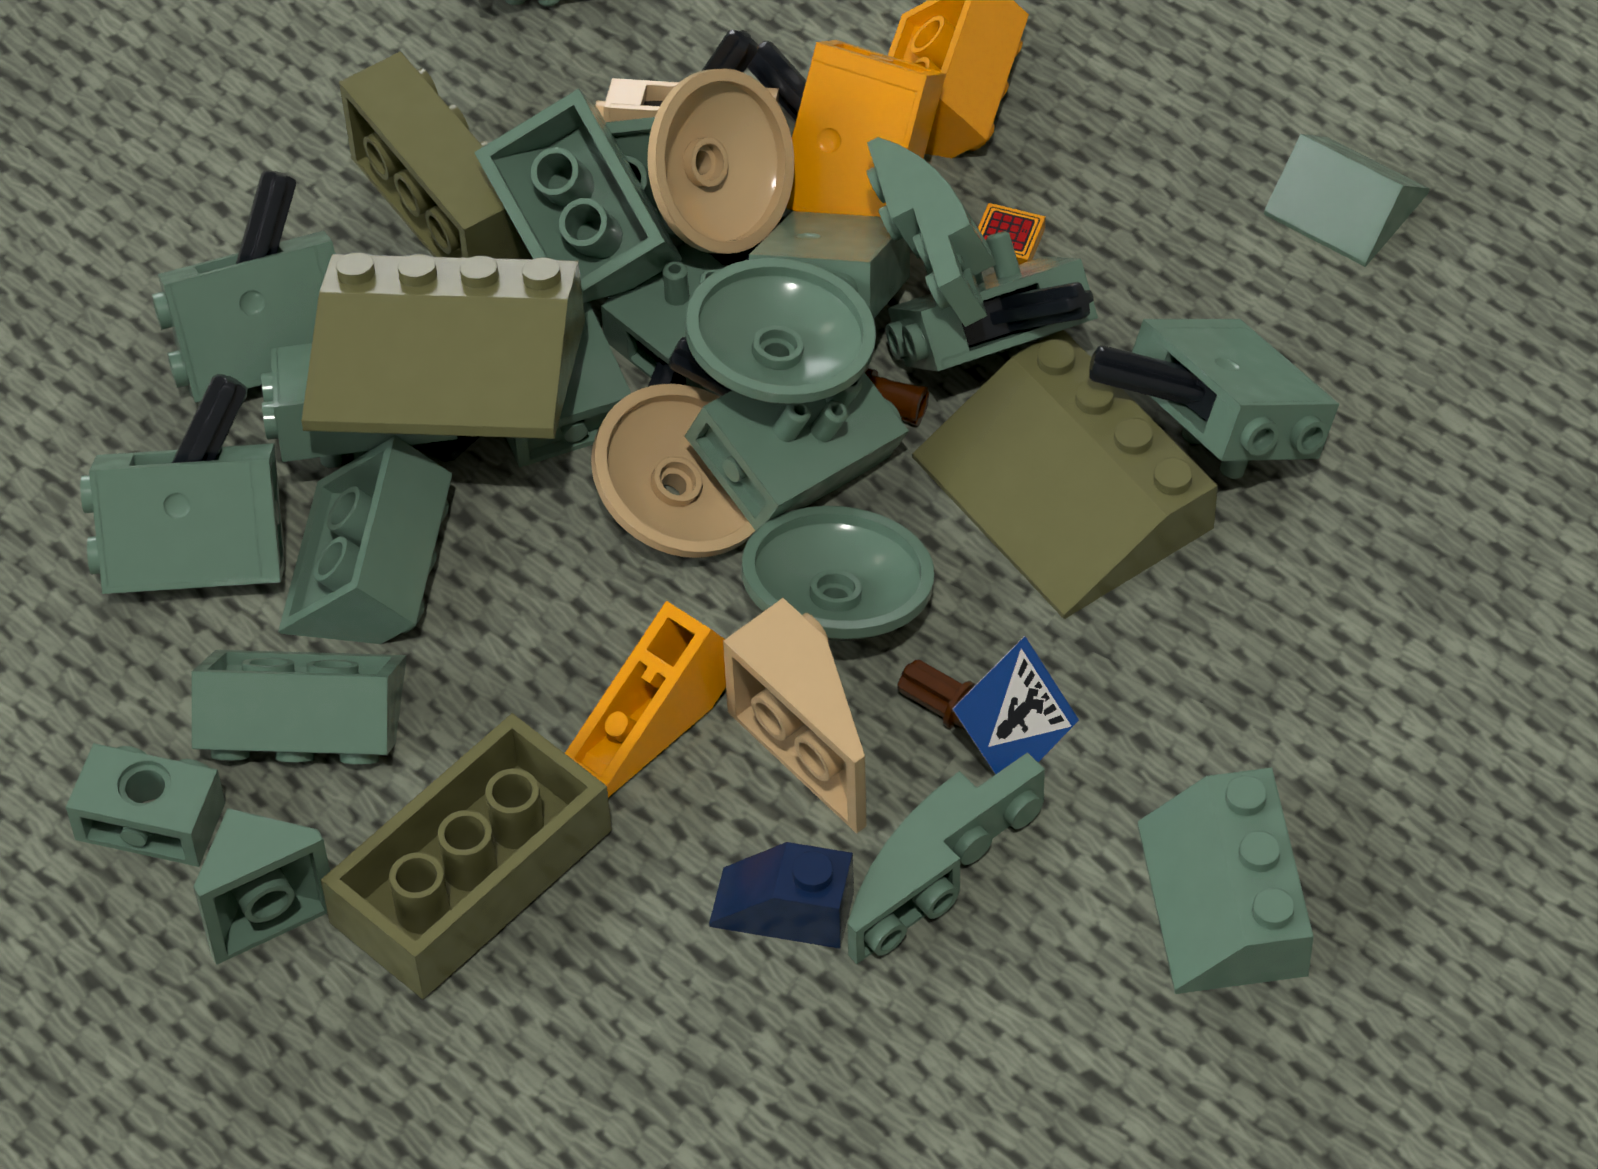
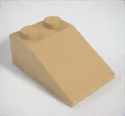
(794, 704)

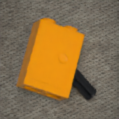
(840, 108)

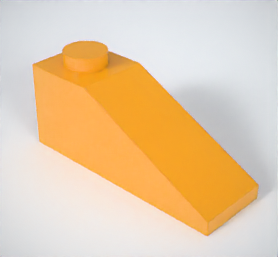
(653, 699)

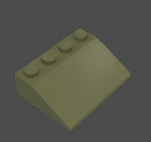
(443, 345)
(1068, 476)

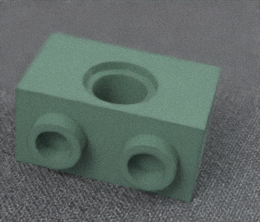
(111, 813)

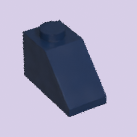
(788, 894)

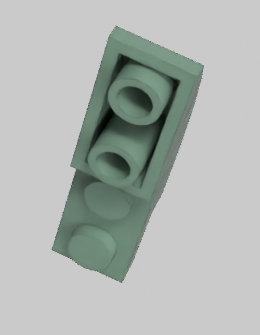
(933, 224)
(921, 860)

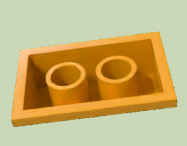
(976, 50)

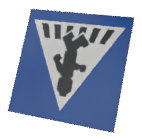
(1015, 709)

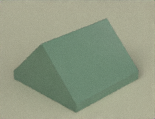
(1342, 198)
(259, 882)

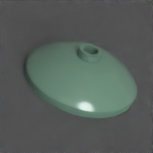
(780, 330)
(841, 567)

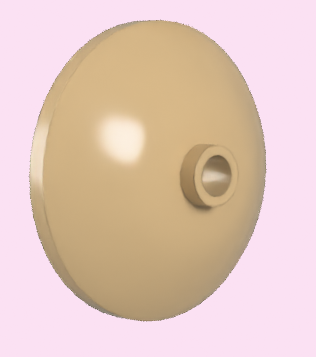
(721, 161)
(646, 447)

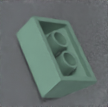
(578, 197)
(368, 547)
(297, 704)
(1227, 884)

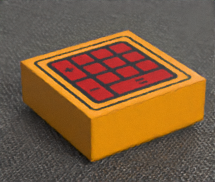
(1024, 228)

